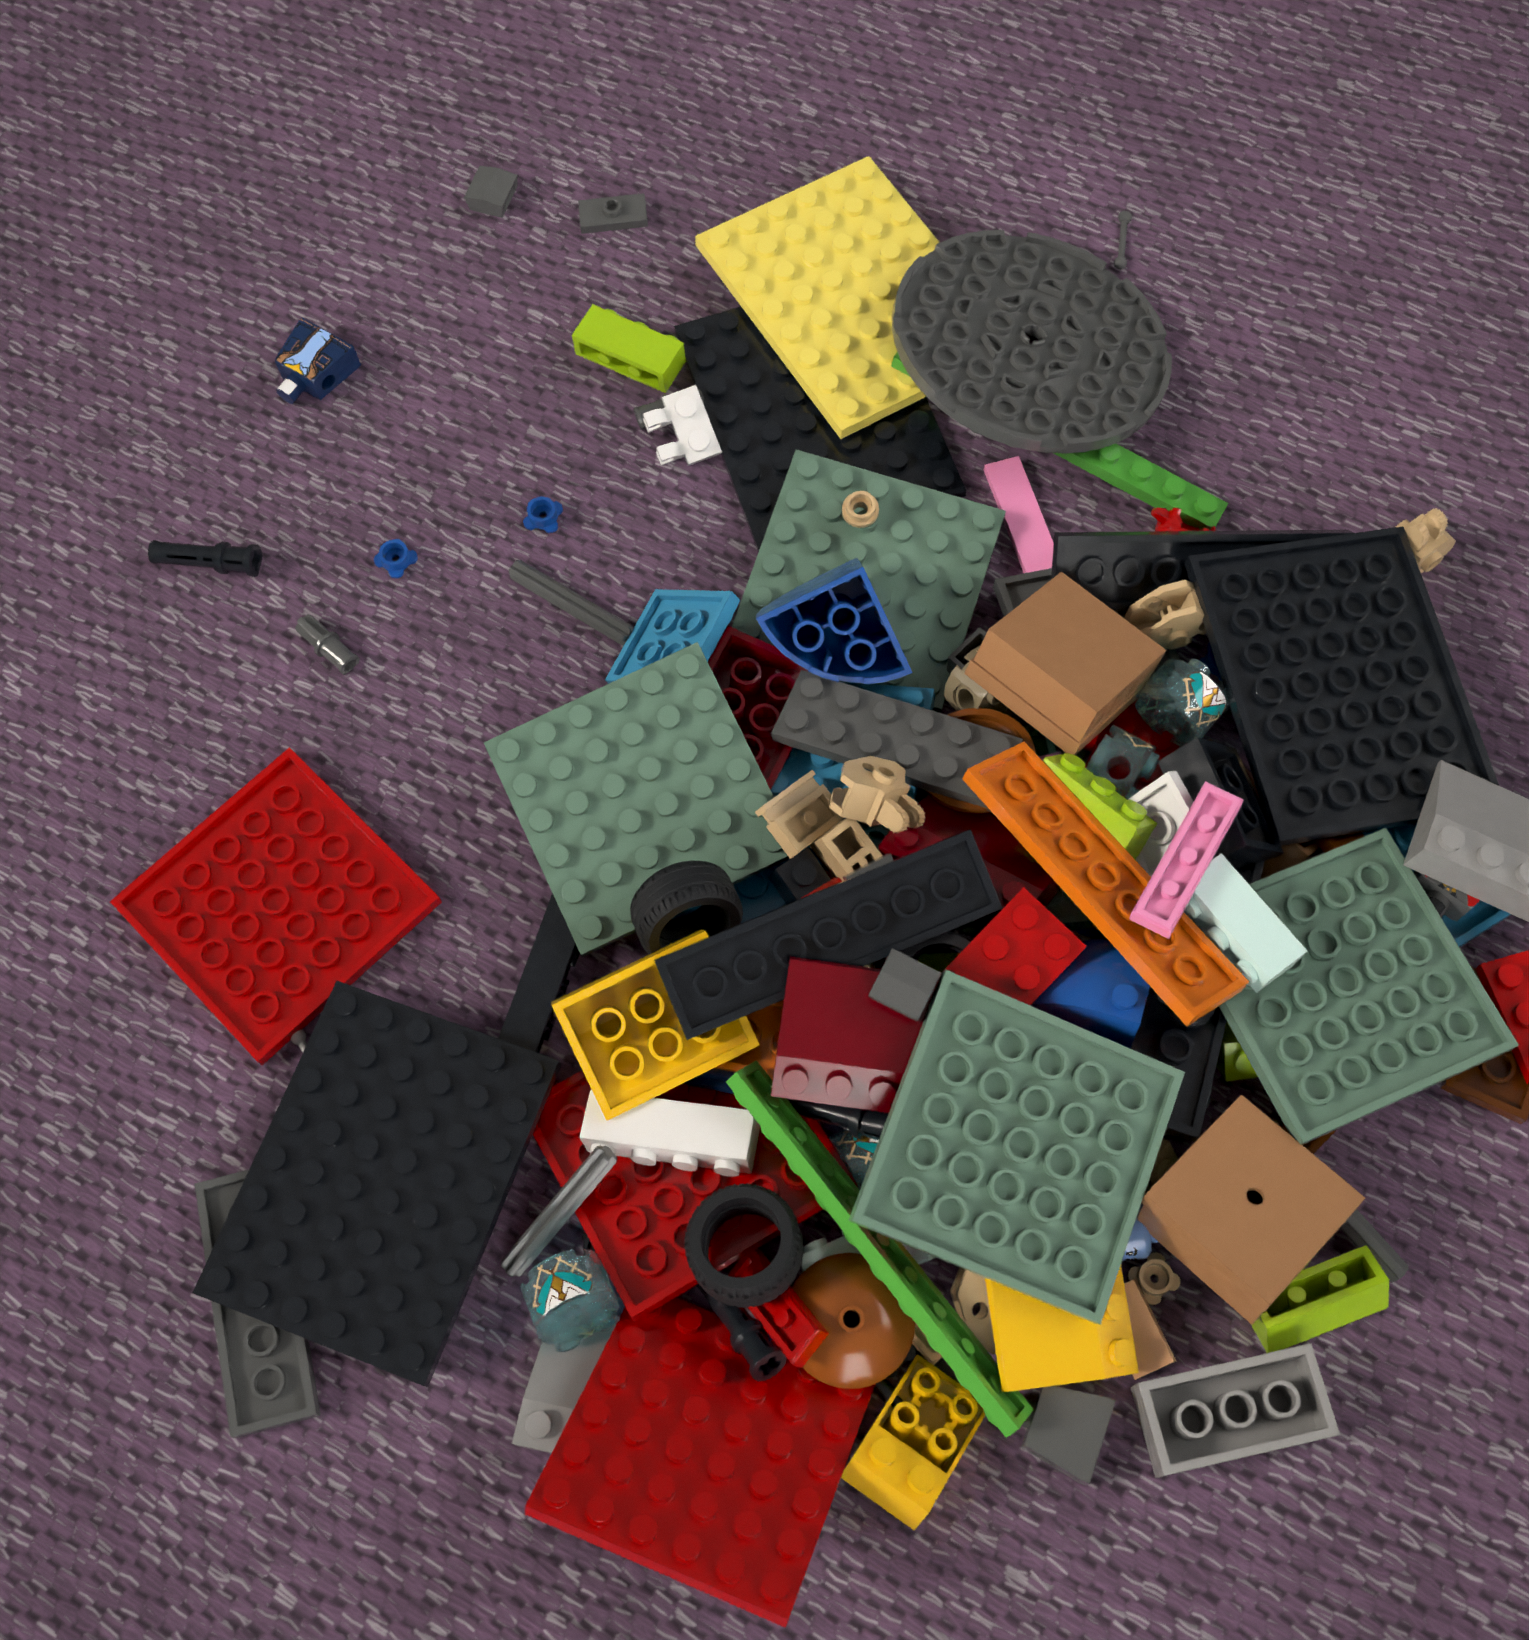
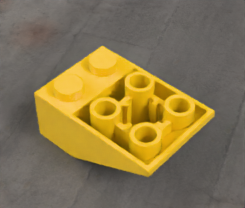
(915, 1444)

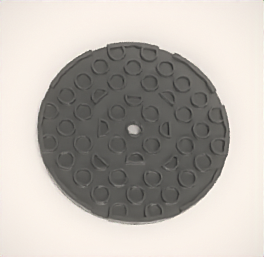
(966, 346)

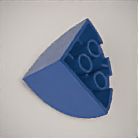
(836, 628)
(1098, 993)

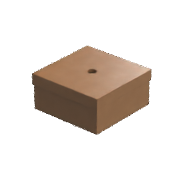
(1065, 663)
(1247, 1208)

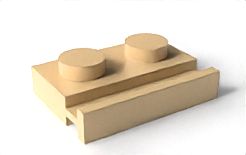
(799, 814)

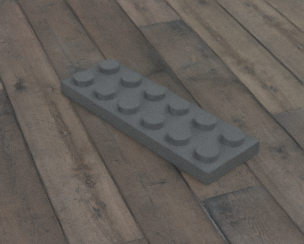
(857, 723)
(262, 1367)

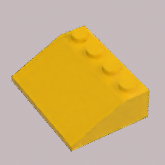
(633, 1039)
(1052, 1347)

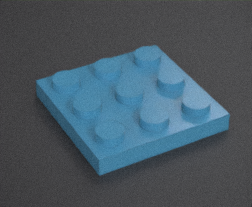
(674, 622)

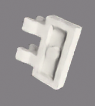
(690, 424)

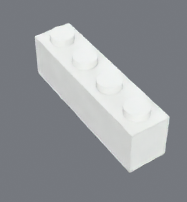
(676, 1134)

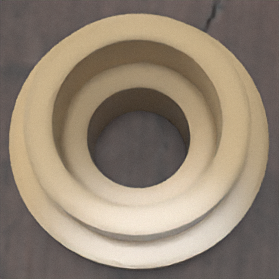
(864, 500)

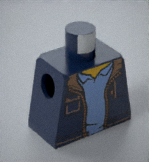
(313, 362)

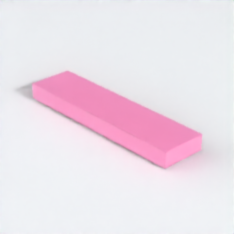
(1022, 516)
(1186, 860)

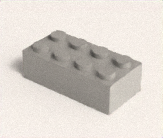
(1234, 1410)

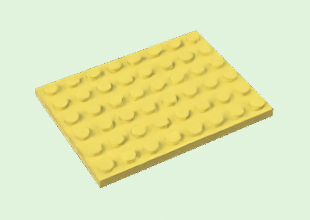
(823, 285)

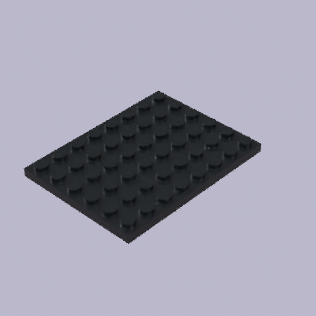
(767, 415)
(1336, 680)
(379, 1182)

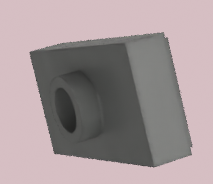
(613, 213)

